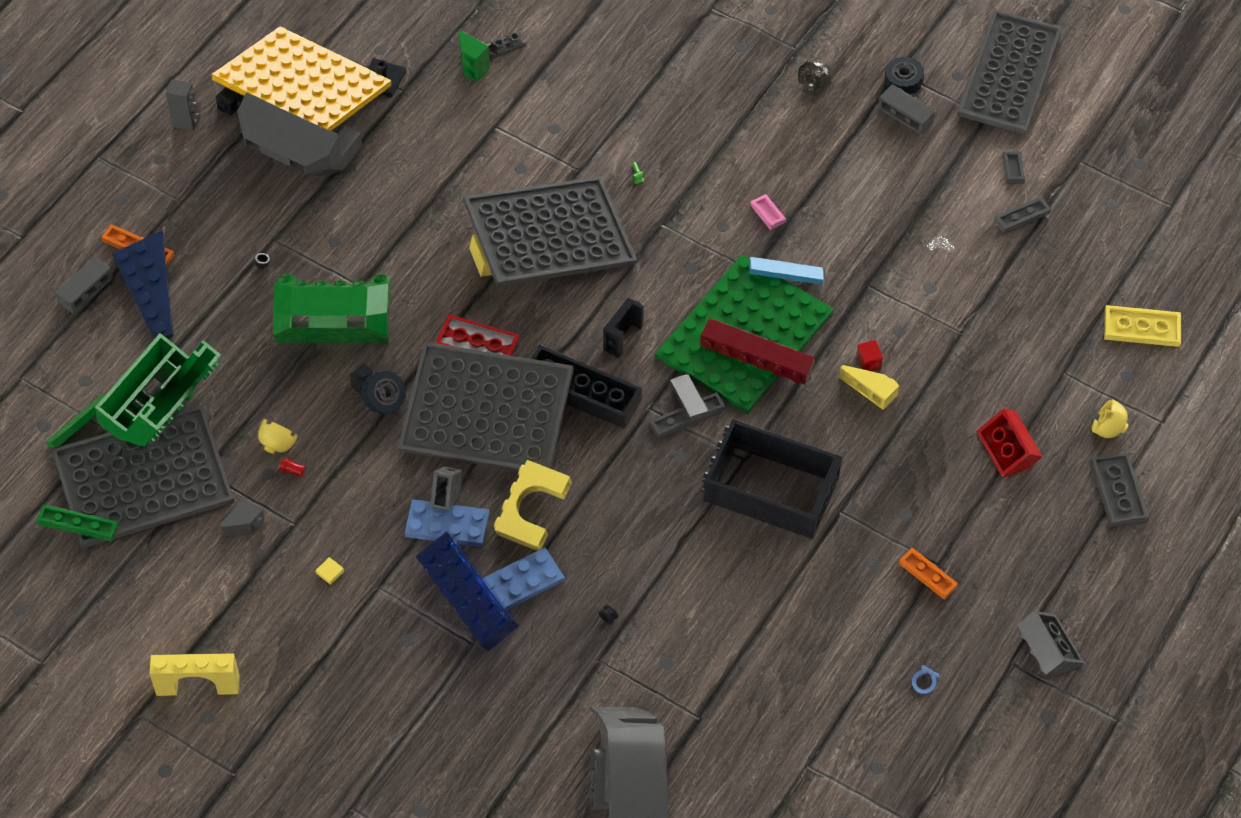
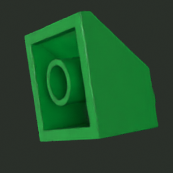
(473, 56)

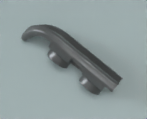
(500, 44)

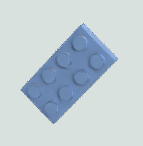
(464, 523)
(525, 578)

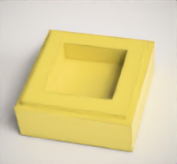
(329, 570)

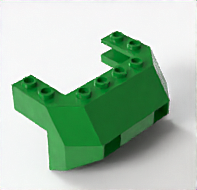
(328, 310)
(137, 415)

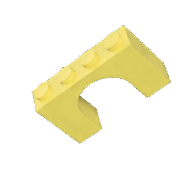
(531, 479)
(219, 668)

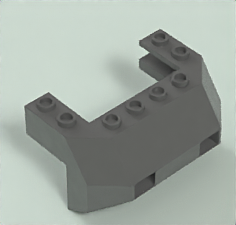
(295, 139)

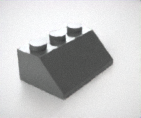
(1049, 643)

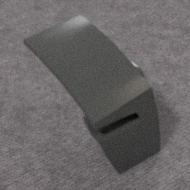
(630, 767)

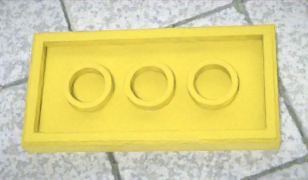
(1142, 326)

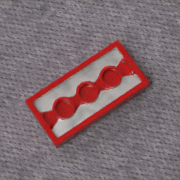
(476, 336)

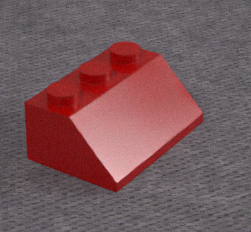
(1009, 443)

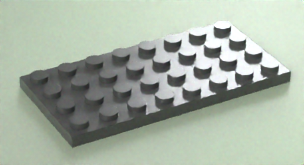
(1009, 71)

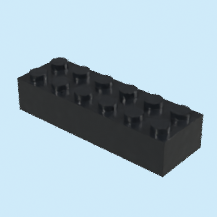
(596, 390)

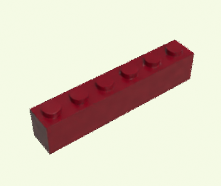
(757, 351)

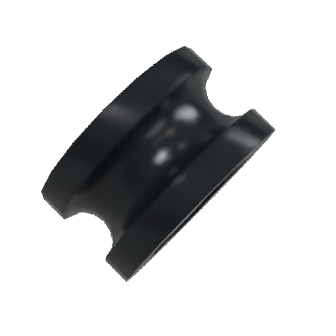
(608, 614)

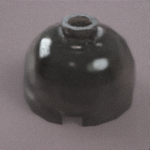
(815, 77)

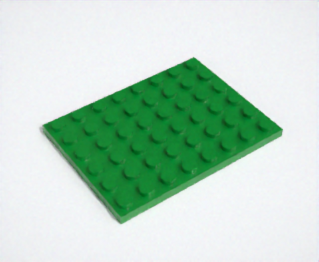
(753, 304)

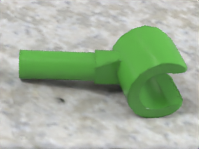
(638, 176)

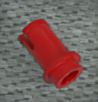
(292, 467)

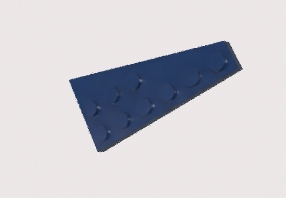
(146, 276)

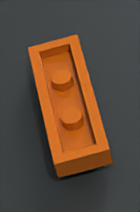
(928, 573)

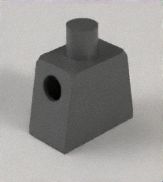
(448, 484)

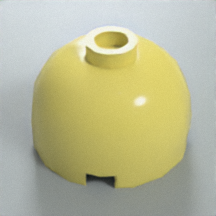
(1111, 421)
(275, 437)

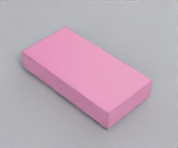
(768, 212)

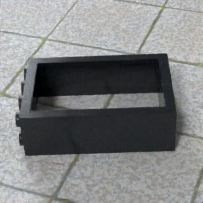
(783, 451)

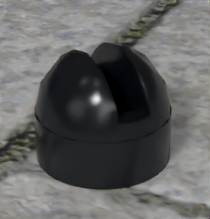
(262, 260)

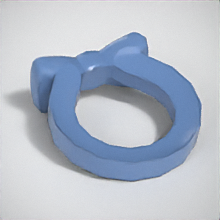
(935, 676)

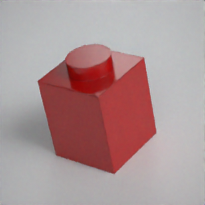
(869, 356)

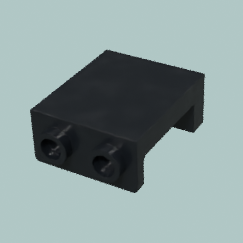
(628, 314)

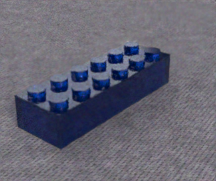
(467, 591)

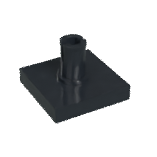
(390, 71)

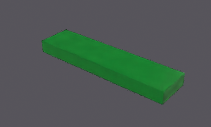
(74, 424)
(77, 523)

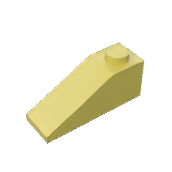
(872, 385)

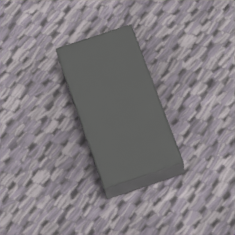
(1013, 167)

